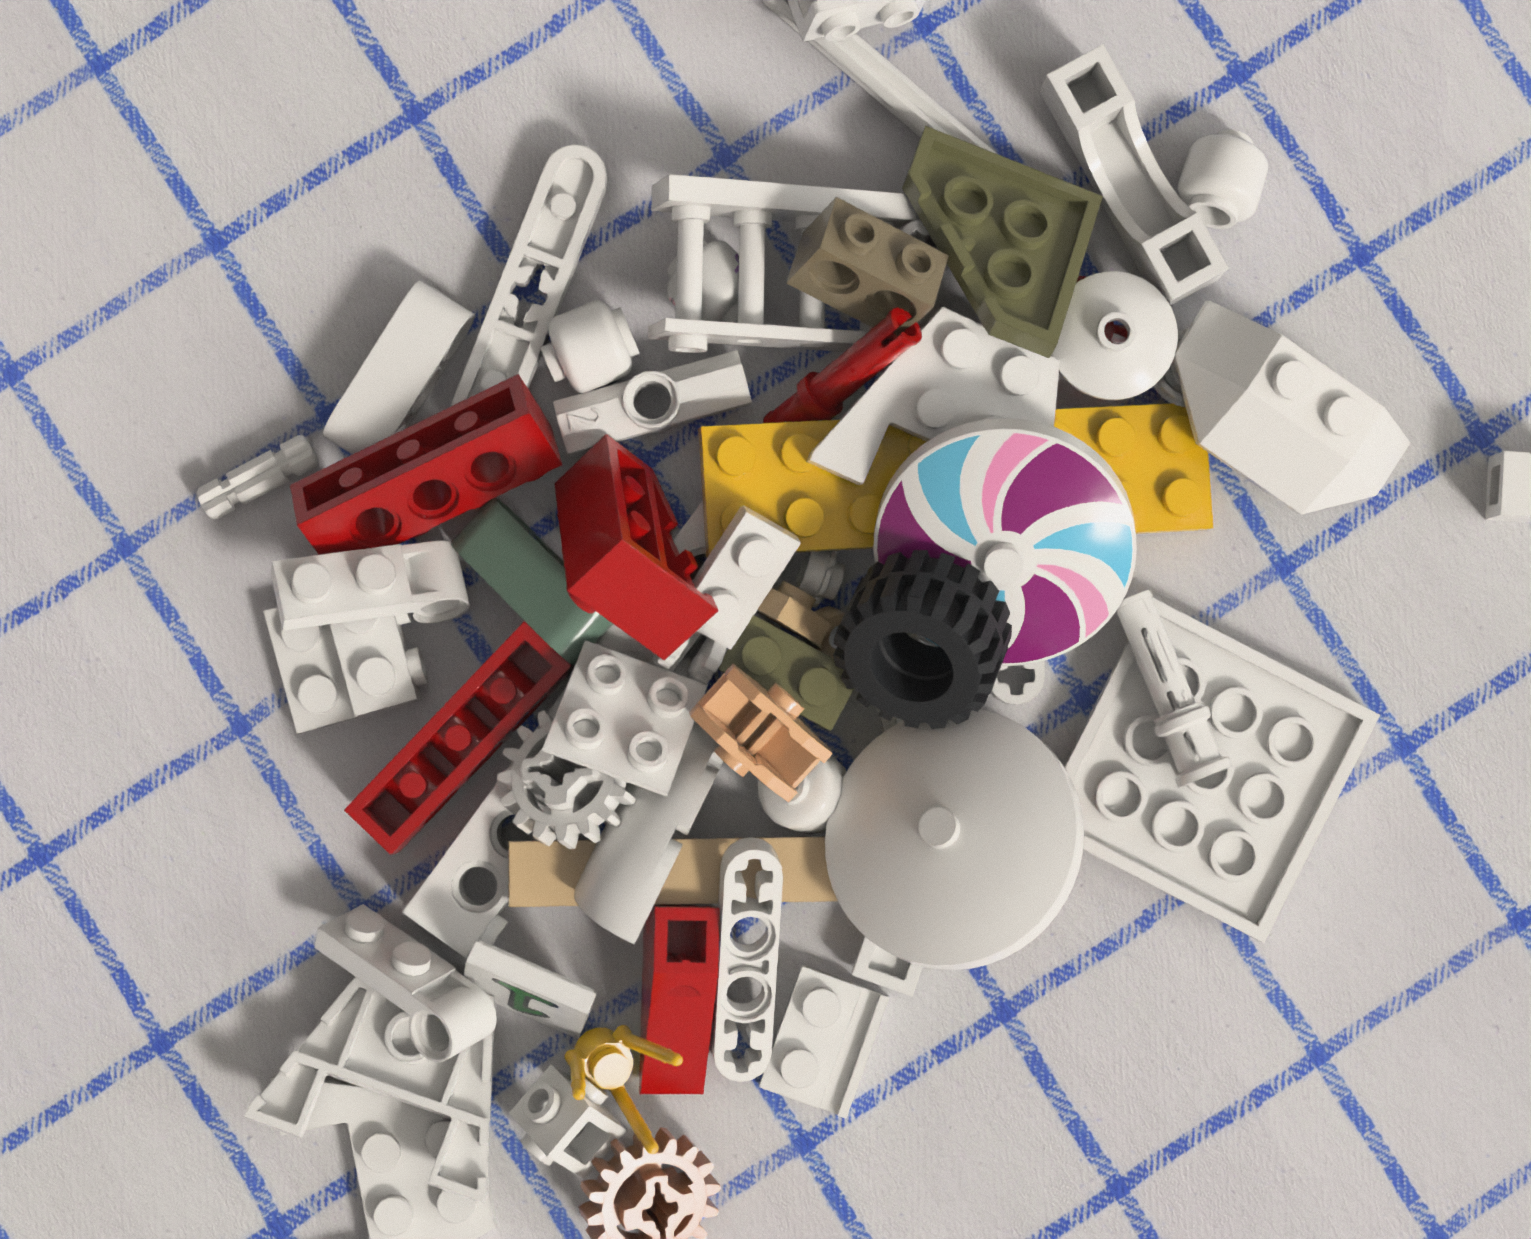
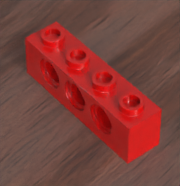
(428, 472)
(459, 739)

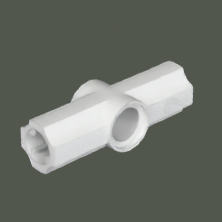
(695, 393)

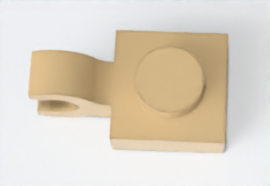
(793, 611)

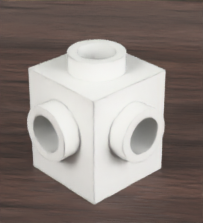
(556, 1122)

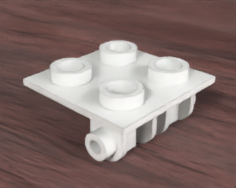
(624, 718)

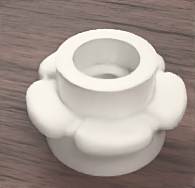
(820, 575)

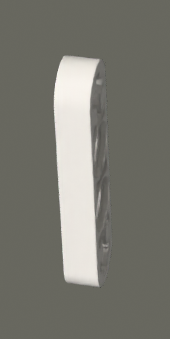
(749, 960)

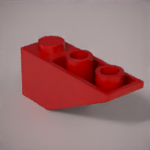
(678, 994)

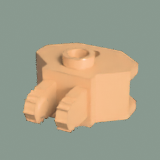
(759, 731)

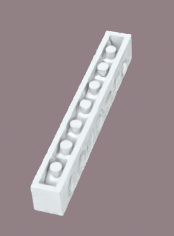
(441, 901)

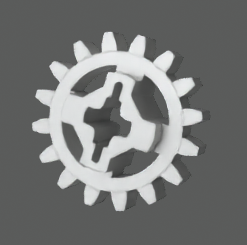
(576, 805)

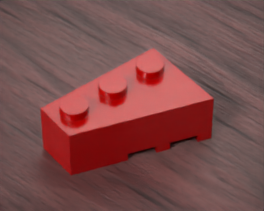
(622, 550)

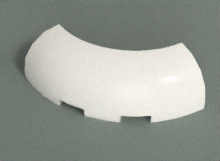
(638, 855)

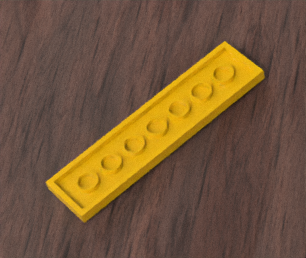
(768, 472)

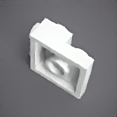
(346, 669)

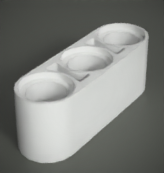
(400, 369)

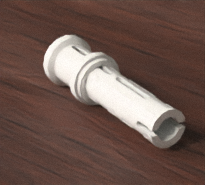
(1136, 616)

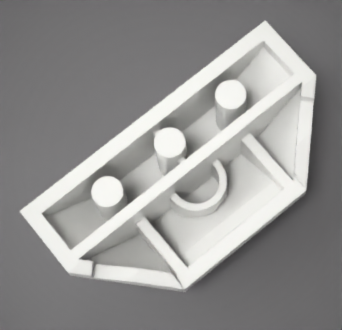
(1282, 414)

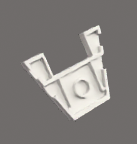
(939, 384)
(370, 1046)
(393, 1162)

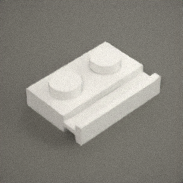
(824, 1041)

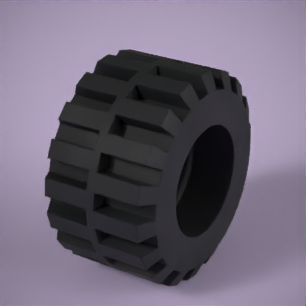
(936, 602)

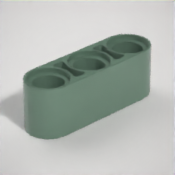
(527, 578)

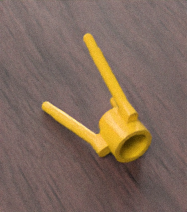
(607, 1064)

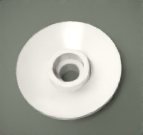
(1108, 368)

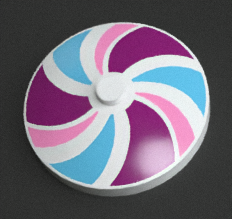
(1027, 513)

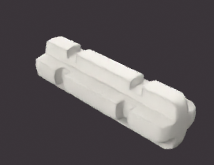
(257, 477)

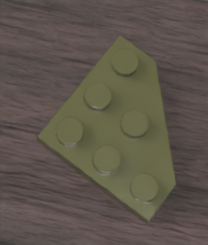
(1007, 233)

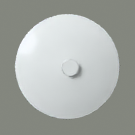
(955, 841)

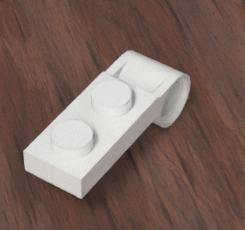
(371, 584)
(442, 1004)

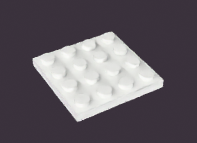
(1240, 833)

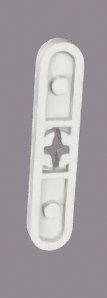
(551, 237)

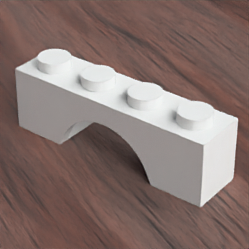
(1107, 139)

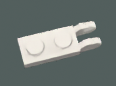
(738, 579)

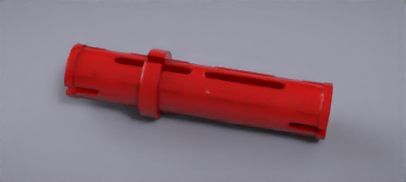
(822, 393)

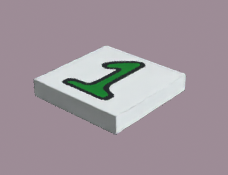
(530, 989)

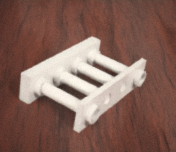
(753, 208)

